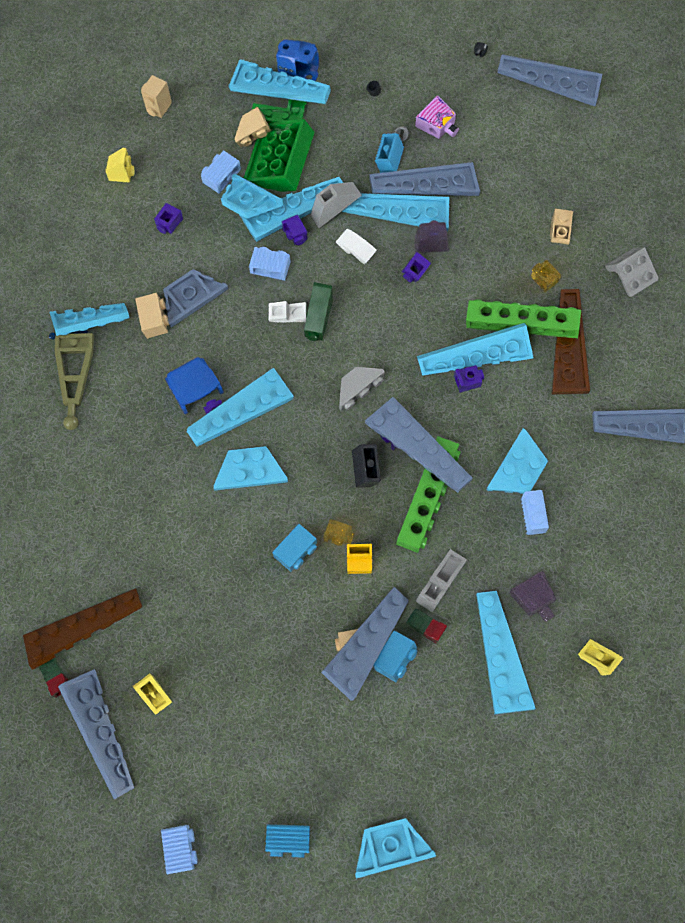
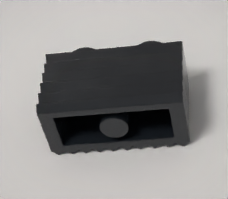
(366, 465)

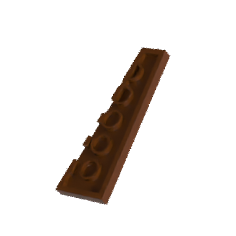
(570, 357)
(47, 641)

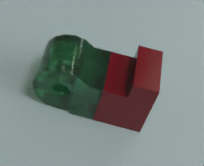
(426, 625)
(53, 676)

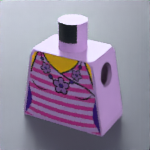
(437, 119)

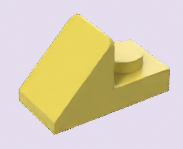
(600, 657)

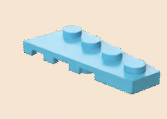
(88, 318)

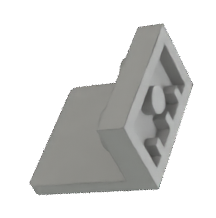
(634, 270)

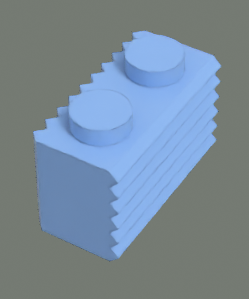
(220, 171)
(269, 263)
(534, 512)
(178, 849)

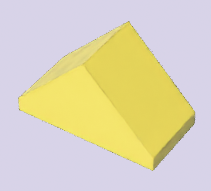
(152, 693)

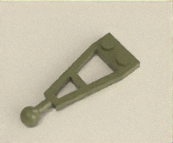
(73, 345)

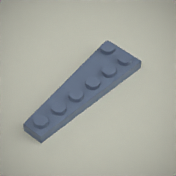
(559, 79)
(438, 180)
(648, 424)
(407, 434)
(356, 658)
(91, 716)

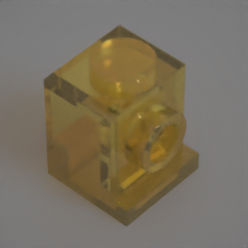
(547, 270)
(338, 533)

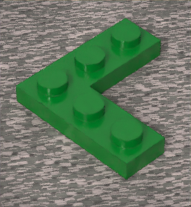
(294, 111)

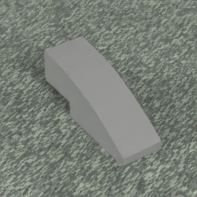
(441, 580)

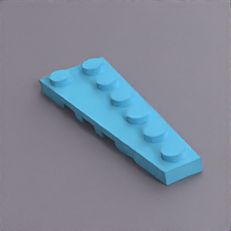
(266, 82)
(293, 204)
(402, 208)
(492, 348)
(249, 403)
(506, 676)

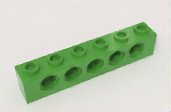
(533, 312)
(407, 538)

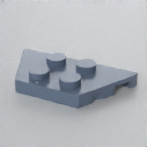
(190, 294)

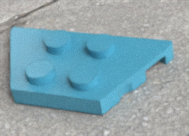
(248, 198)
(520, 466)
(249, 468)
(391, 847)

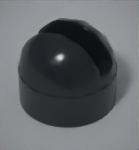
(480, 48)
(374, 88)

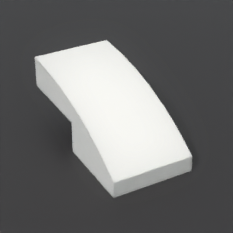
(356, 245)
(288, 312)

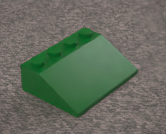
(280, 156)

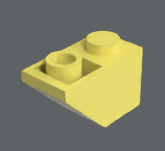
(119, 166)

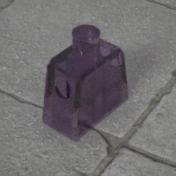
(431, 237)
(535, 596)

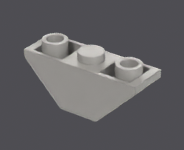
(332, 201)
(357, 384)

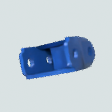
(298, 58)
(192, 382)

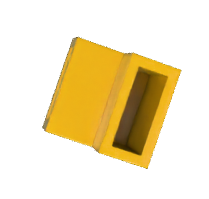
(359, 558)

